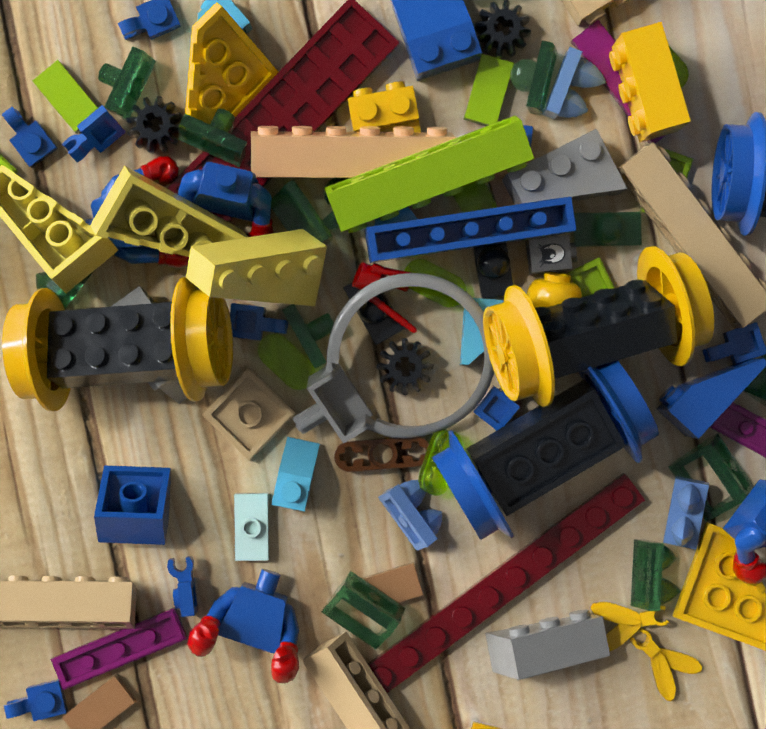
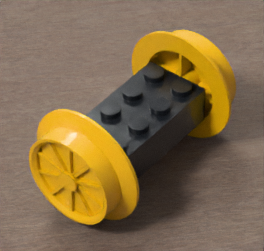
(660, 310)
(64, 349)

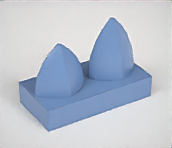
(575, 72)
(686, 512)
(417, 526)

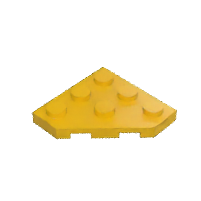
(223, 67)
(717, 598)

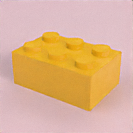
(649, 82)

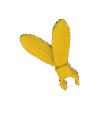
(628, 621)
(662, 661)

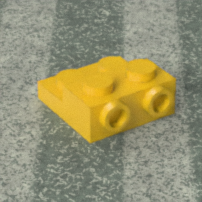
(385, 108)

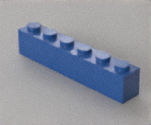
(470, 229)

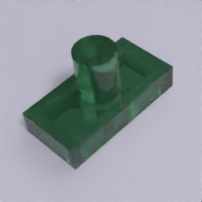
(126, 82)
(214, 136)
(310, 333)

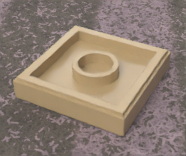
(249, 413)

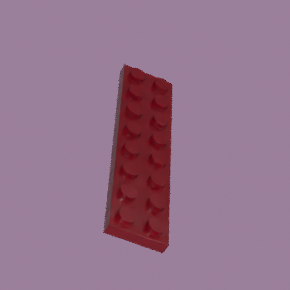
(312, 82)

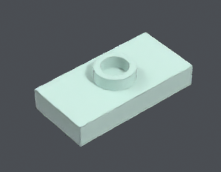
(251, 526)

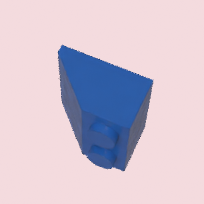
(133, 505)

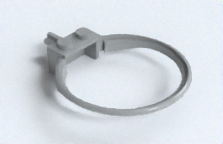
(339, 399)

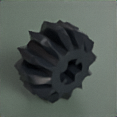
(506, 18)
(147, 135)
(412, 358)

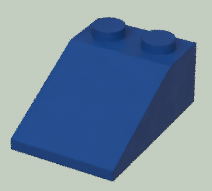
(436, 35)
(700, 402)

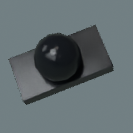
(493, 270)
(375, 320)

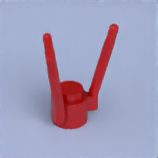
(368, 274)

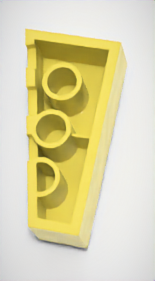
(157, 218)
(52, 234)
(260, 268)

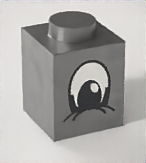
(550, 254)

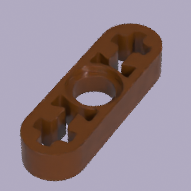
(357, 448)

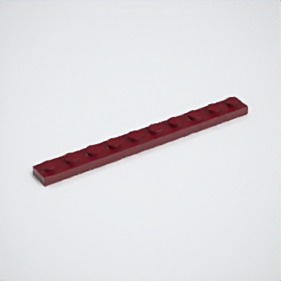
(505, 582)

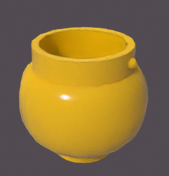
(552, 289)

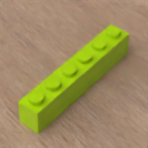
(430, 173)

